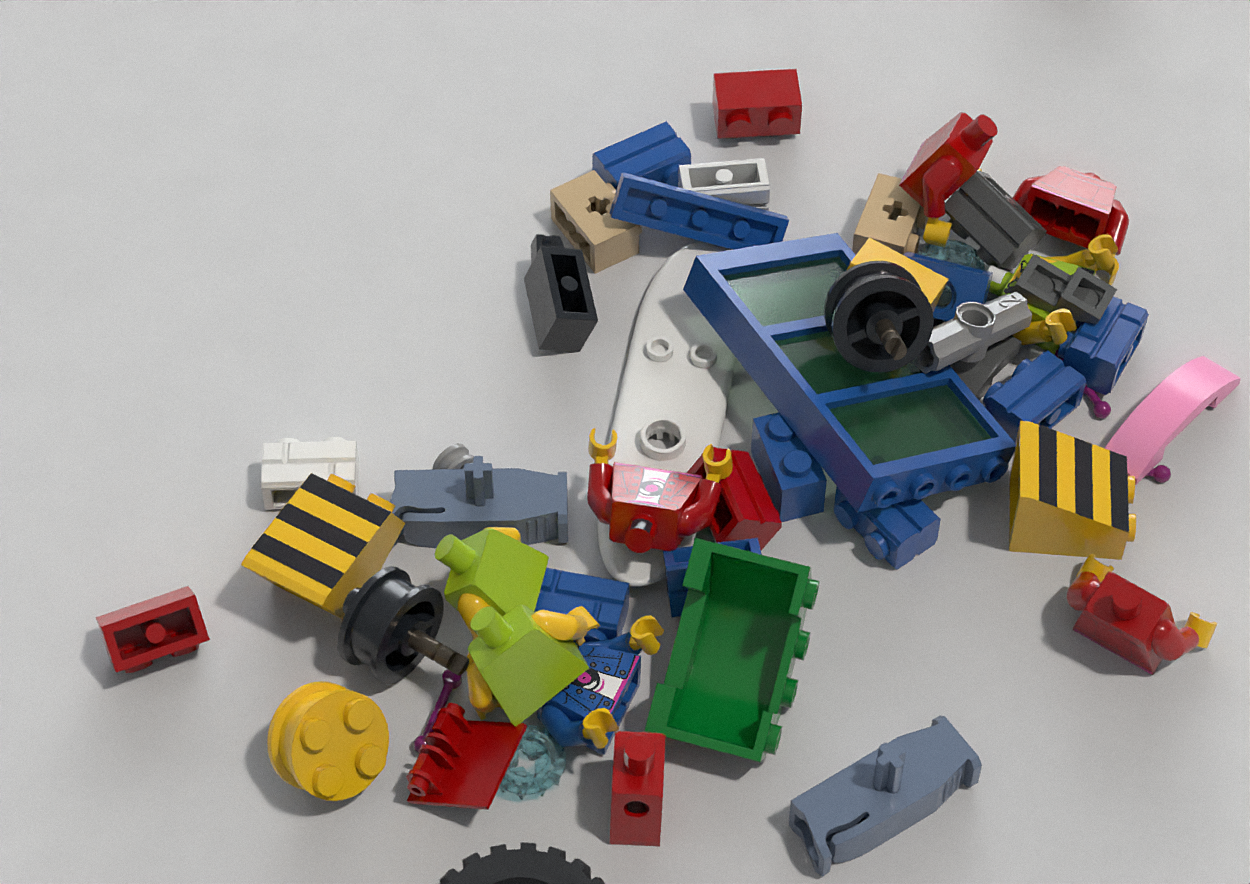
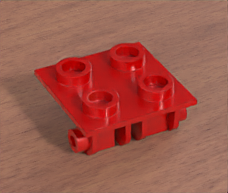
(462, 760)

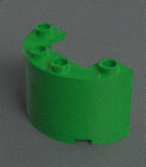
(734, 651)

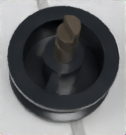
(878, 316)
(394, 627)

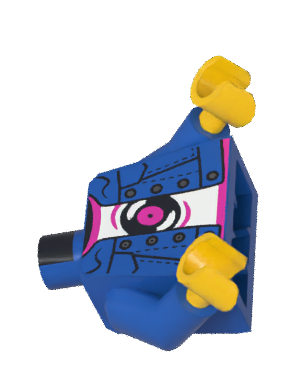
(597, 700)

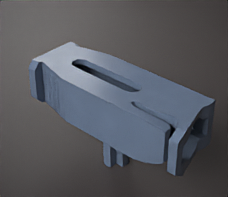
(478, 498)
(888, 788)

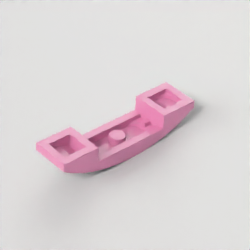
(1169, 412)

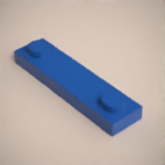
(695, 214)

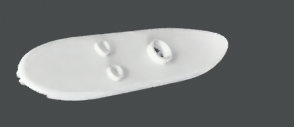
(671, 384)

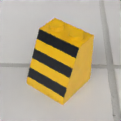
(1068, 496)
(325, 542)

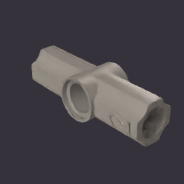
(974, 330)

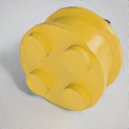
(328, 740)

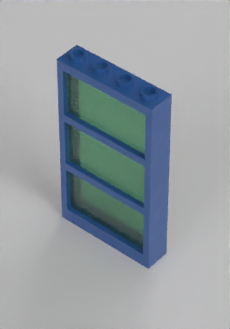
(870, 431)

